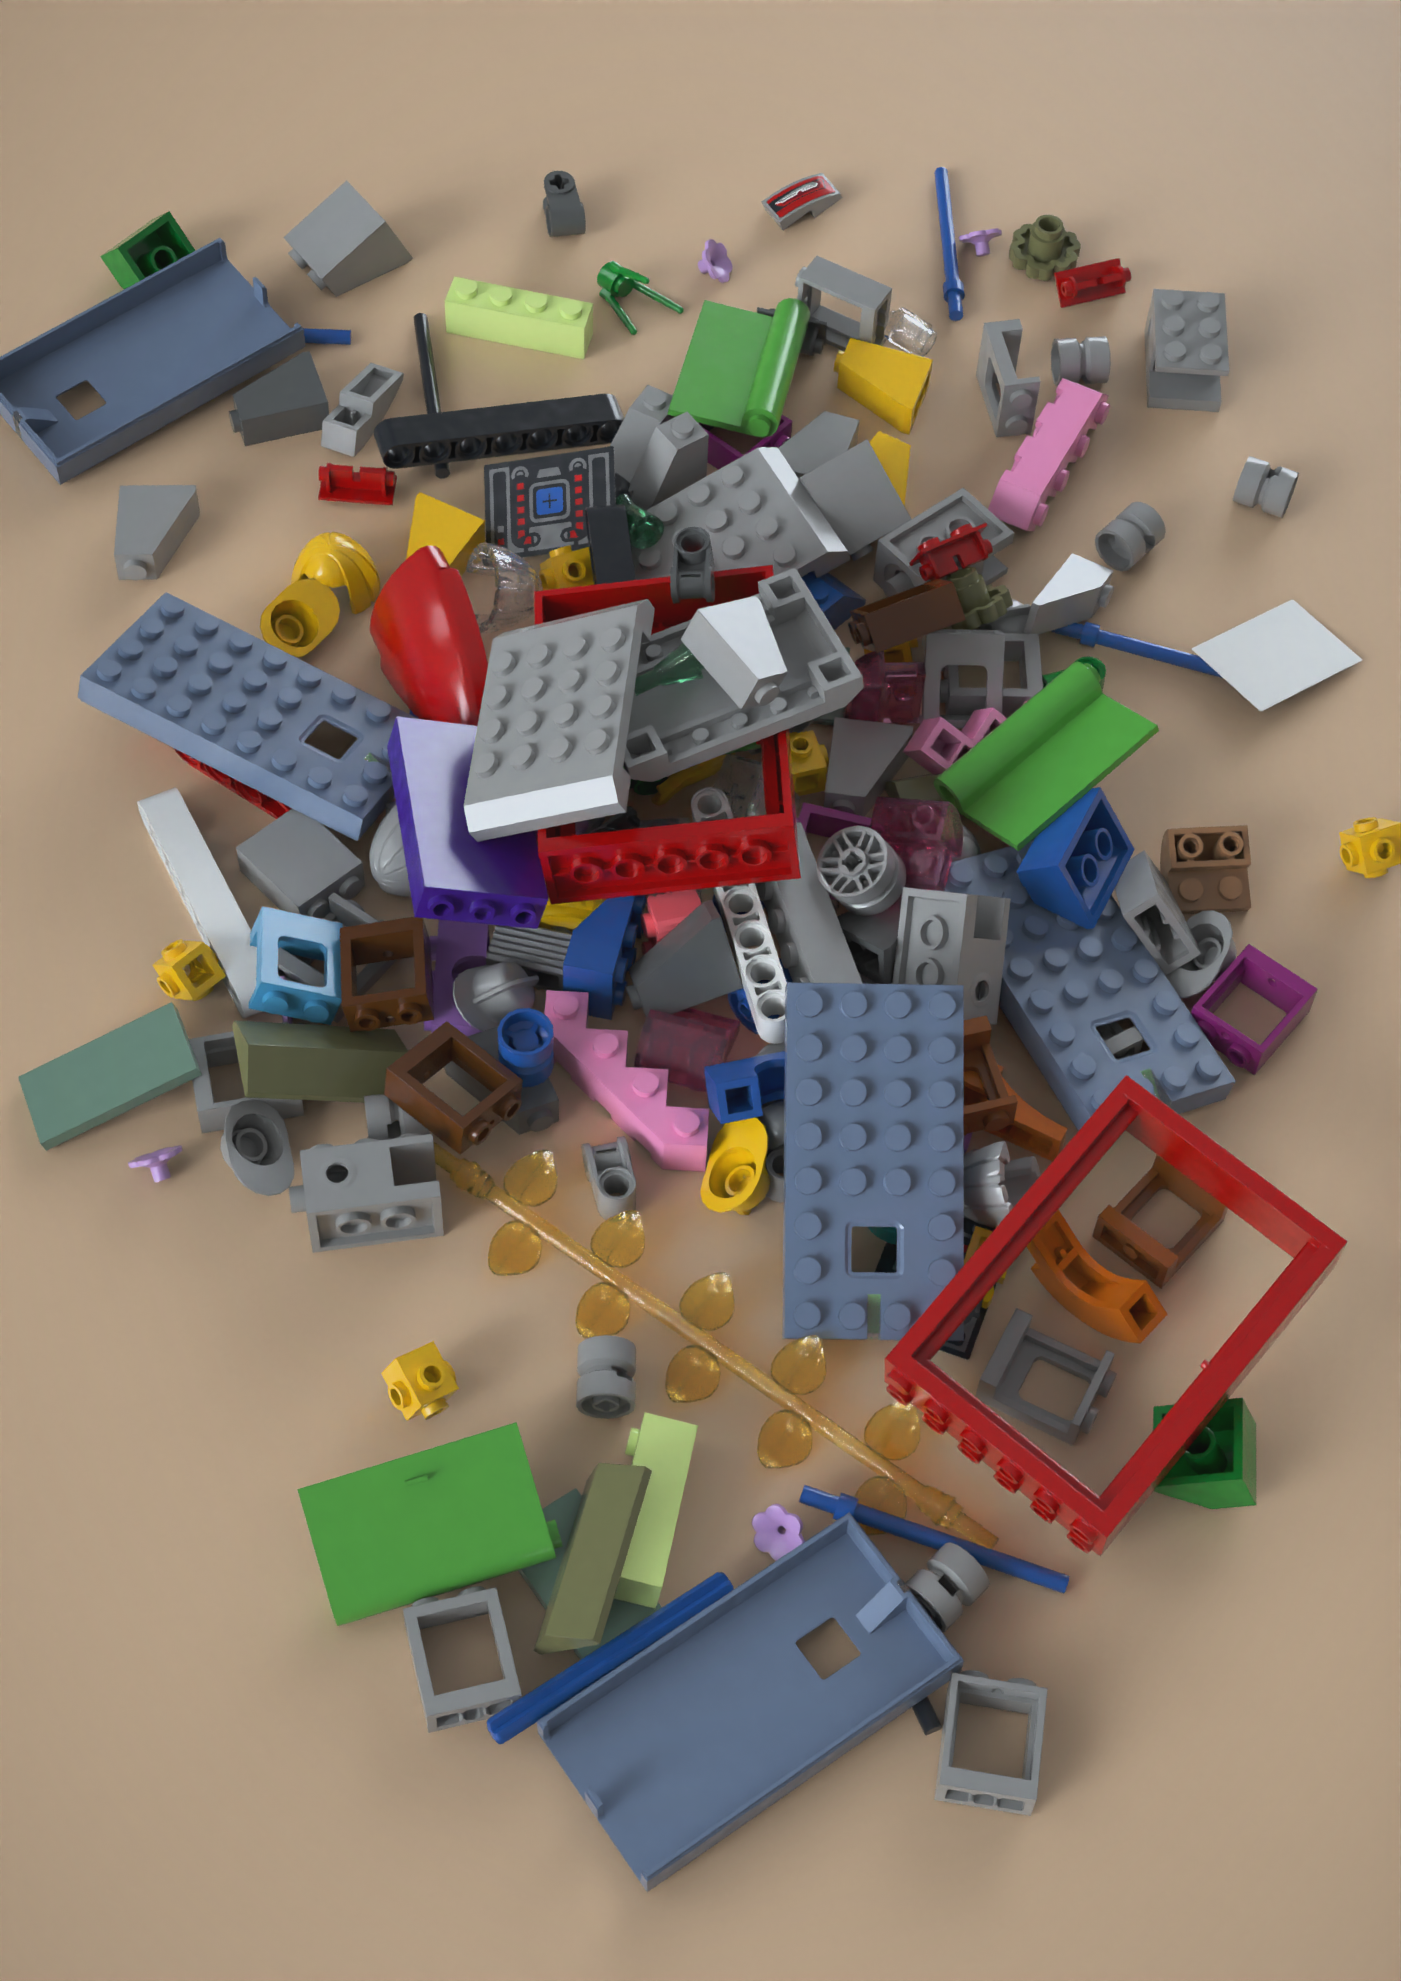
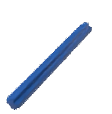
(605, 1659)

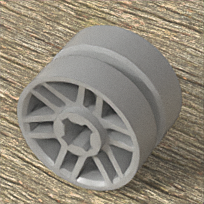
(861, 870)

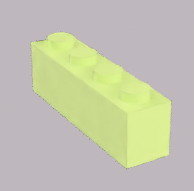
(519, 317)
(665, 1449)

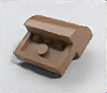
(1207, 868)

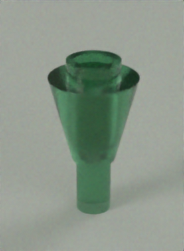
(643, 526)
(673, 669)

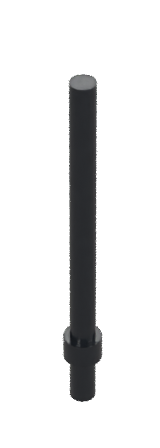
(428, 377)

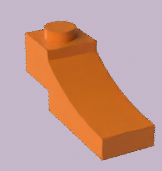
(1030, 1128)

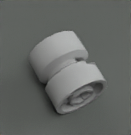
(1084, 360)
(1265, 486)
(1130, 536)
(381, 1119)
(606, 1377)
(951, 1581)

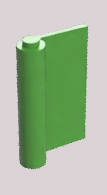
(741, 366)
(1044, 757)
(427, 1524)

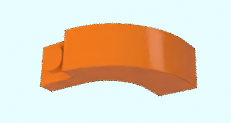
(1097, 1297)

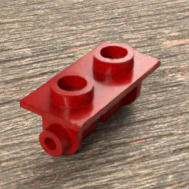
(1091, 282)
(367, 486)
(964, 544)

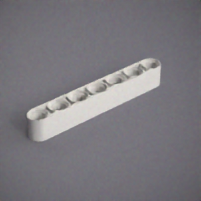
(203, 892)
(748, 931)

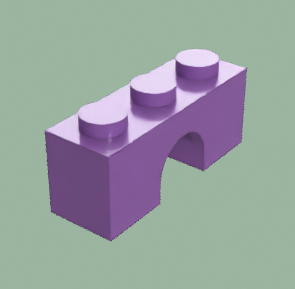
(454, 950)

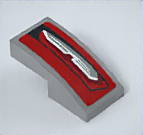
(806, 195)

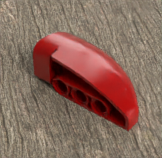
(431, 640)

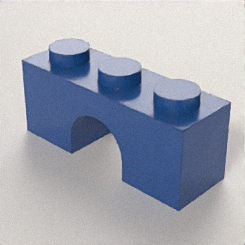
(742, 1086)

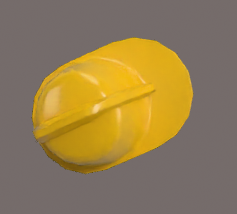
(300, 617)
(737, 1168)

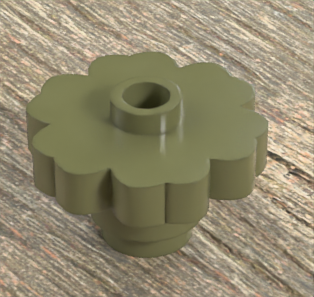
(1044, 248)
(978, 601)

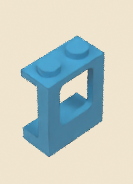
(301, 937)

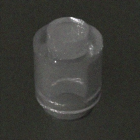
(910, 332)

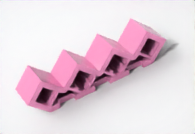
(1043, 458)
(941, 744)
(630, 1094)

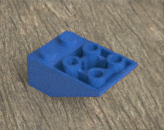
(603, 952)

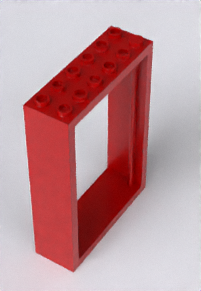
(677, 854)
(1018, 1462)

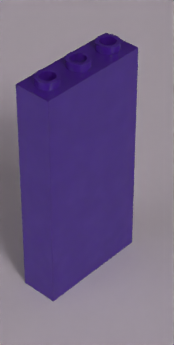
(446, 867)

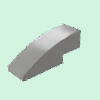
(360, 409)

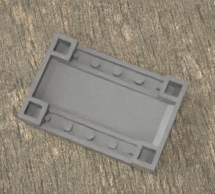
(753, 518)
(699, 721)
(556, 722)

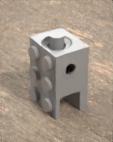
(1186, 350)
(900, 546)
(954, 942)
(369, 1192)

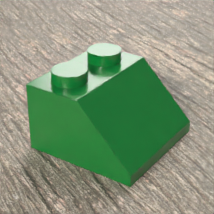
(147, 250)
(1220, 1462)

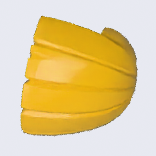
(339, 562)

